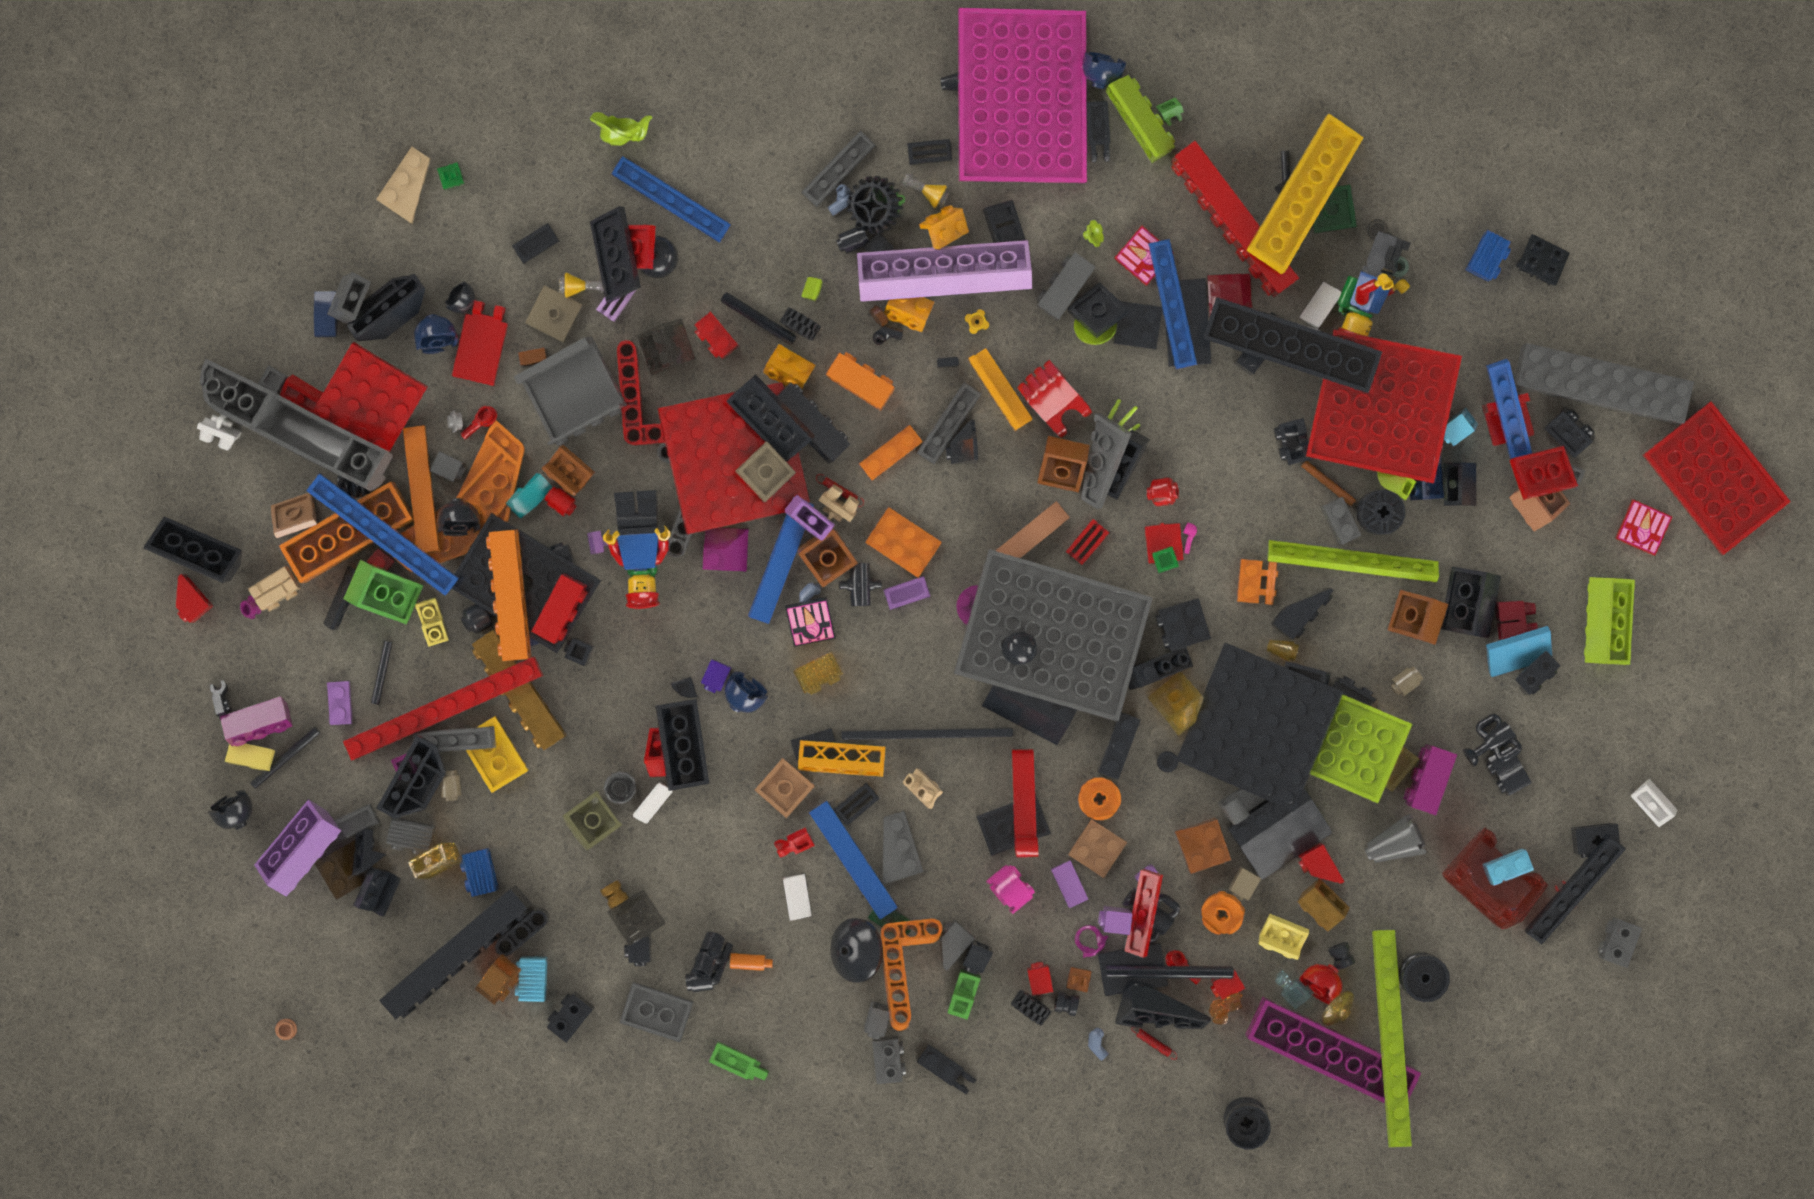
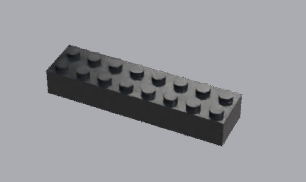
(1292, 344)
(461, 948)

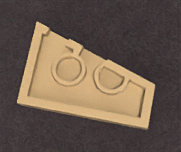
(405, 185)

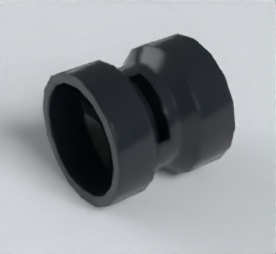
(1341, 955)
(1066, 1003)

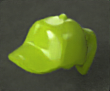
(620, 130)

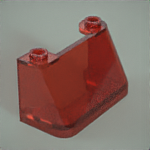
(1503, 903)

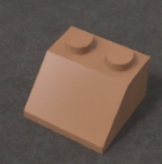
(1541, 509)

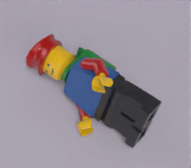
(1373, 284)
(638, 545)

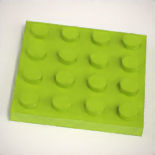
(1361, 749)

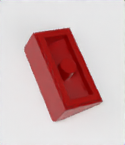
(300, 393)

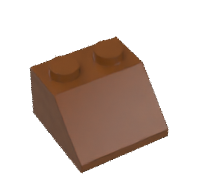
(1063, 464)
(827, 557)
(1417, 617)

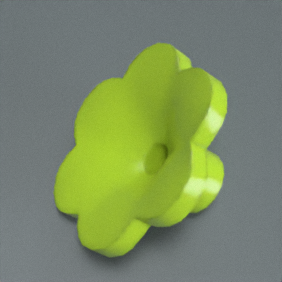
(1094, 233)

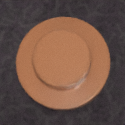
(286, 1029)

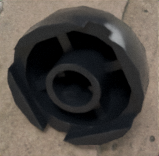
(664, 259)
(457, 518)
(232, 811)

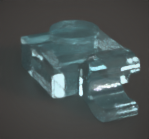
(1293, 991)

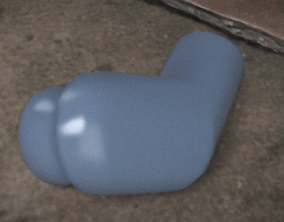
(841, 202)
(809, 591)
(1094, 1043)

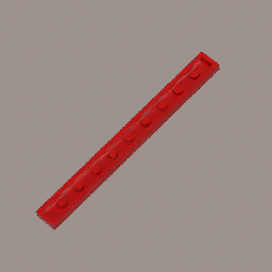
(443, 708)

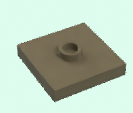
(553, 314)
(765, 471)

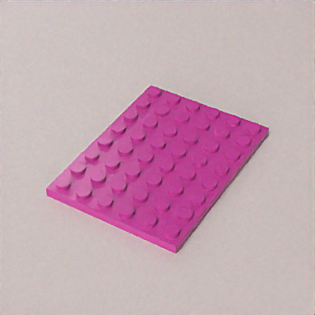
(1022, 95)

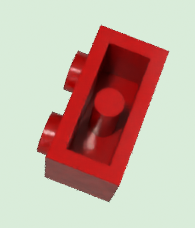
(720, 340)

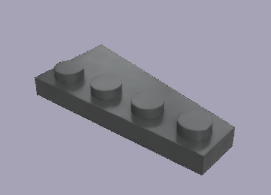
(1106, 453)

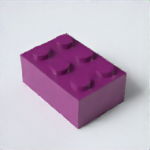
(1429, 779)

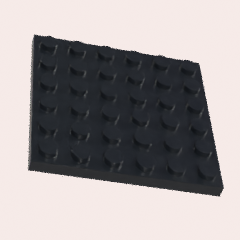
(1260, 726)

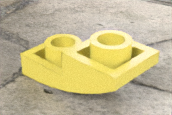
(432, 621)
(250, 756)

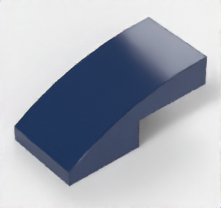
(323, 323)

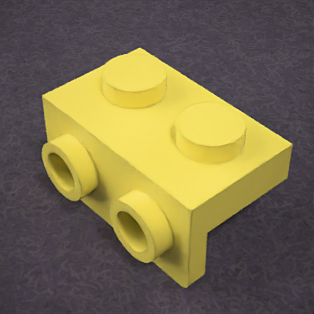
(1283, 936)

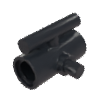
(860, 585)
(712, 957)

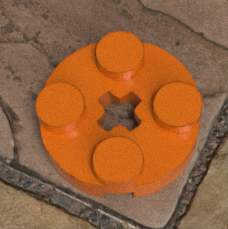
(1109, 805)
(1226, 902)

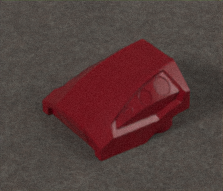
(1229, 287)

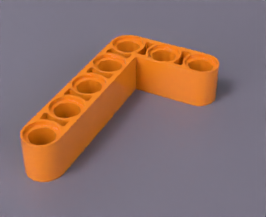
(897, 965)

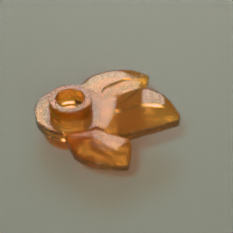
(1220, 1008)

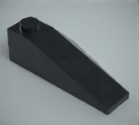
(964, 446)
(1148, 1005)

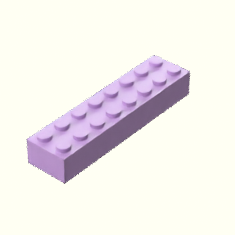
(944, 271)

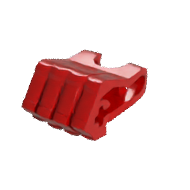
(1052, 396)

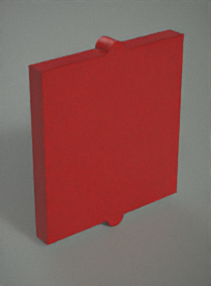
(1162, 537)

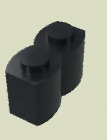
(1510, 774)

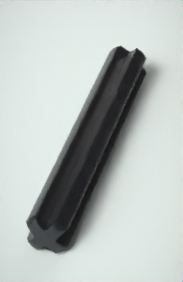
(758, 318)

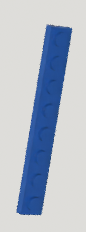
(382, 534)

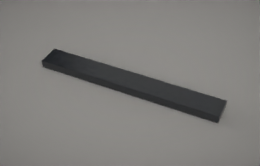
(926, 733)

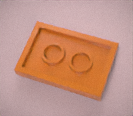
(903, 542)

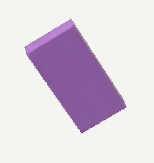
(906, 592)
(1069, 884)

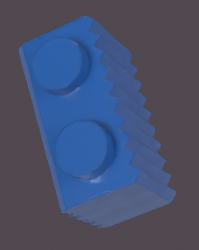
(1488, 256)
(479, 872)

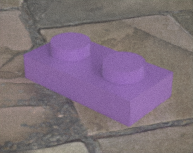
(339, 702)

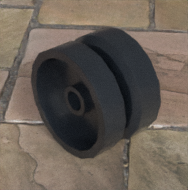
(1415, 967)

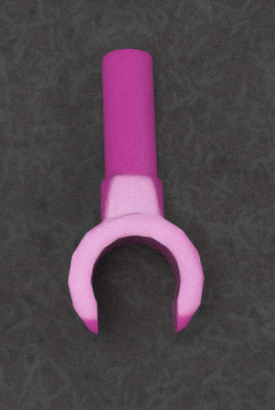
(1190, 530)

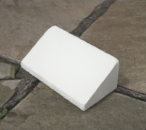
(1320, 305)
(652, 803)
(1654, 803)
(797, 897)

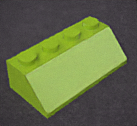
(1139, 118)
(1609, 621)

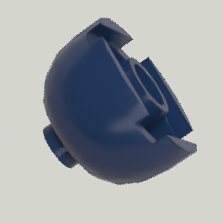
(1102, 69)
(434, 333)
(744, 694)

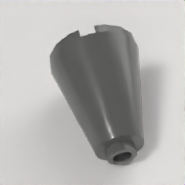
(1397, 842)

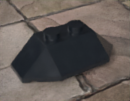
(388, 308)
(414, 790)

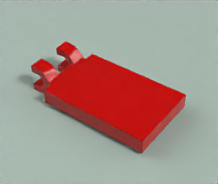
(481, 345)

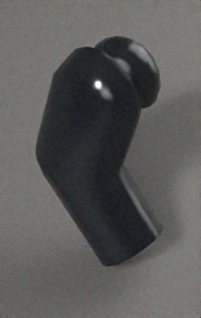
(885, 333)

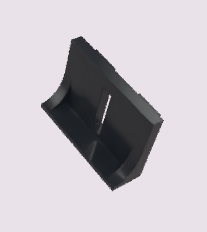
(1003, 213)

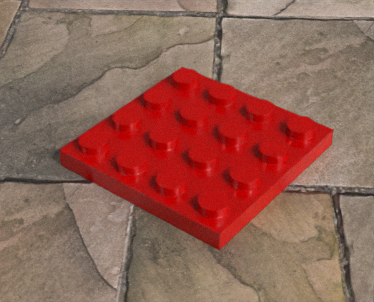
(370, 397)

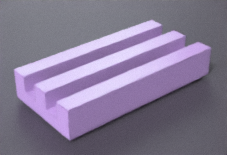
(611, 306)

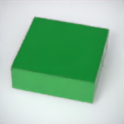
(1165, 559)

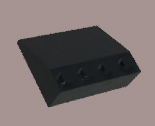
(1279, 835)

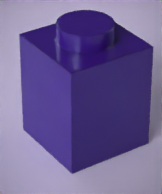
(715, 676)

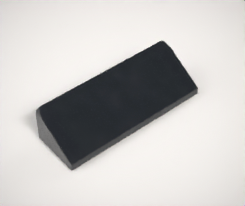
(339, 605)

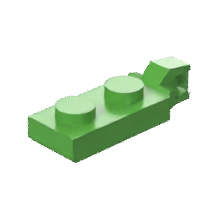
(737, 1062)

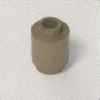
(1406, 681)
(450, 786)

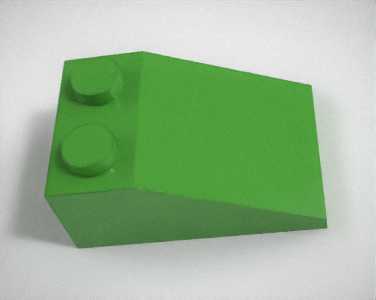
(383, 592)

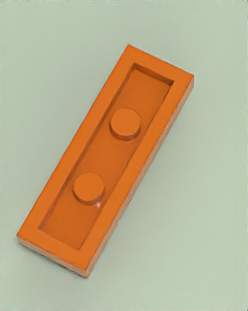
(890, 452)

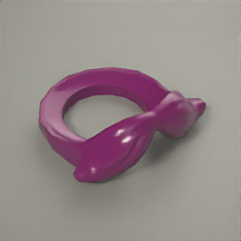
(1089, 952)

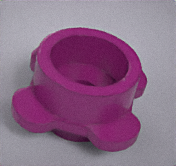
(249, 608)

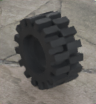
(800, 324)
(1031, 1007)

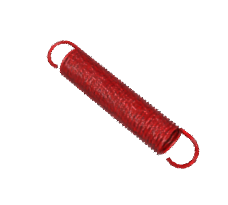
(845, 494)
(1153, 1042)

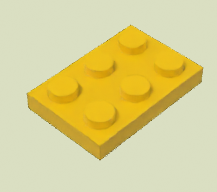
(498, 764)

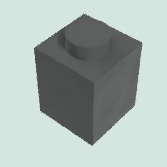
(448, 467)

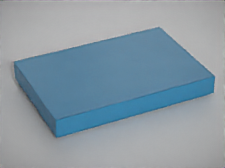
(1518, 651)

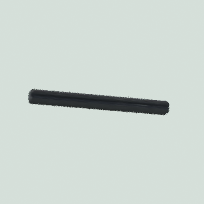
(1215, 972)

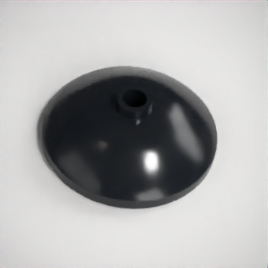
(863, 948)

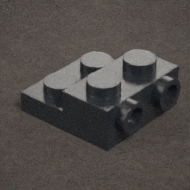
(1183, 625)

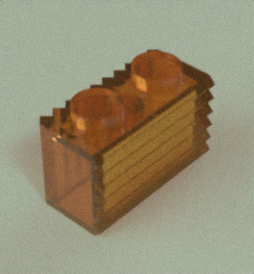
(498, 979)

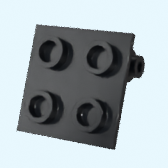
(1543, 260)

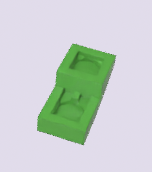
(964, 994)

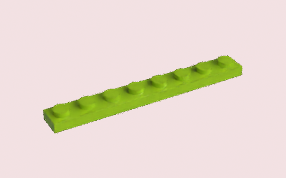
(1353, 561)

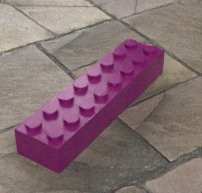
(1322, 1049)

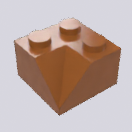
(1203, 845)

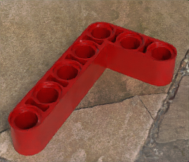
(636, 402)
(1024, 803)

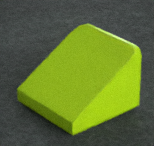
(812, 289)

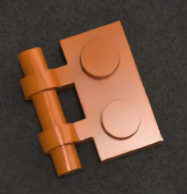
(1250, 581)

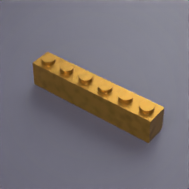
(523, 699)

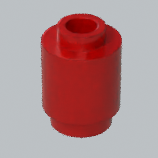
(560, 501)

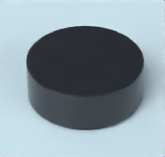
(1167, 761)

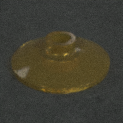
(1338, 1009)

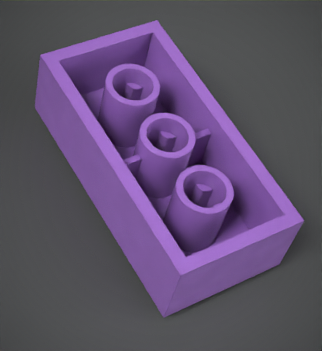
(297, 848)

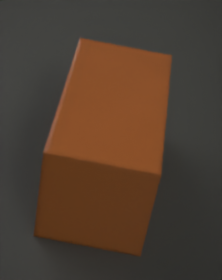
(532, 356)

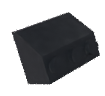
(1471, 602)

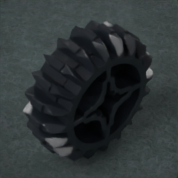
(871, 221)

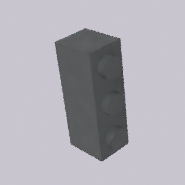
(1065, 285)

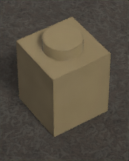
(1244, 884)

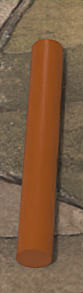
(1328, 483)

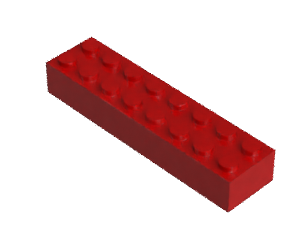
(1228, 213)

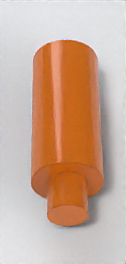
(750, 962)

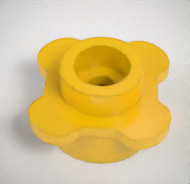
(979, 315)

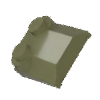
(591, 821)

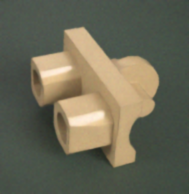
(836, 508)
(923, 787)

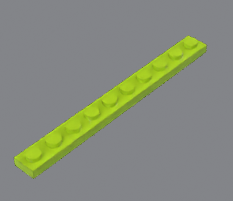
(1391, 1038)

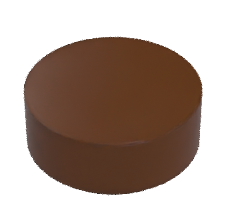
(879, 315)

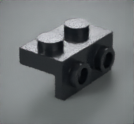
(1536, 673)

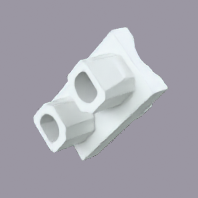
(218, 427)

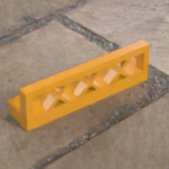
(1000, 389)
(841, 766)

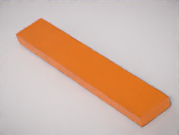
(421, 489)

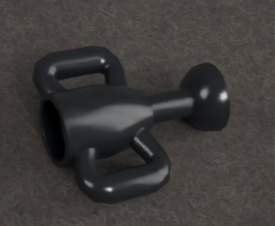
(1494, 740)
(1162, 919)

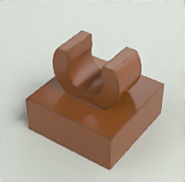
(1078, 979)

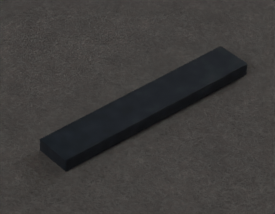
(1575, 889)

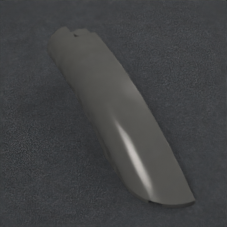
(293, 427)

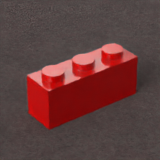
(560, 609)

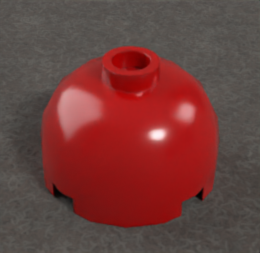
(1323, 982)

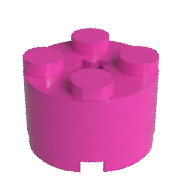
(1010, 888)

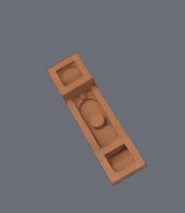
(1035, 531)

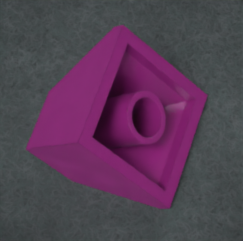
(725, 549)

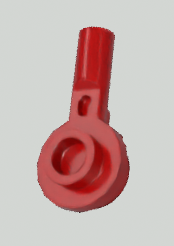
(485, 417)
(1177, 958)

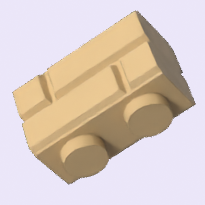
(274, 589)

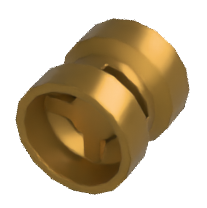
(614, 894)

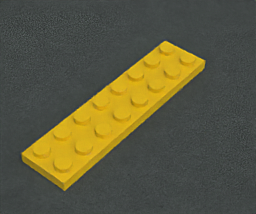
(1305, 194)

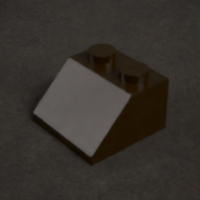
(338, 870)

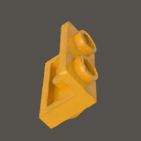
(945, 226)
(909, 311)
(788, 367)

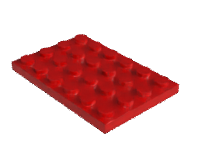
(1716, 478)

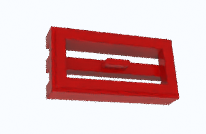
(1085, 544)

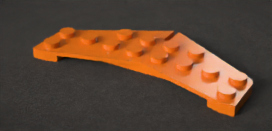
(487, 487)

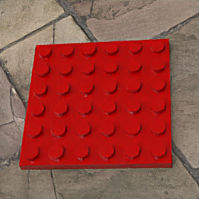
(1399, 421)
(704, 449)

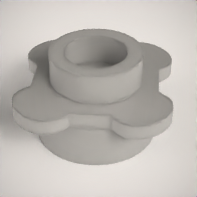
(455, 421)

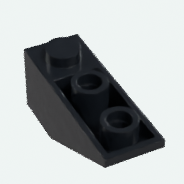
(1296, 615)
(1159, 668)

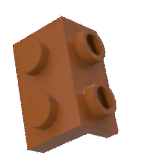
(568, 471)

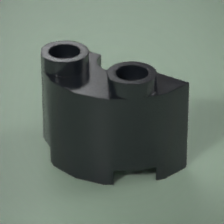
(1293, 441)

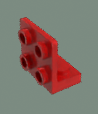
(1493, 421)

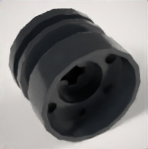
(1371, 521)
(1247, 1135)

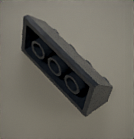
(194, 550)
(1031, 713)
(682, 744)

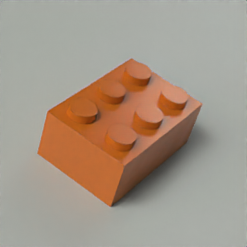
(861, 380)

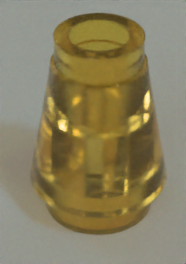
(1284, 649)

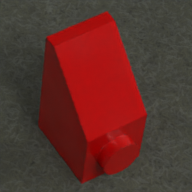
(190, 600)
(653, 755)
(1319, 864)

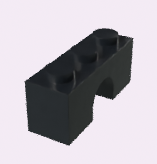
(1118, 746)

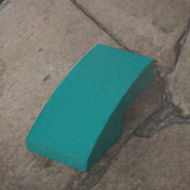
(530, 496)

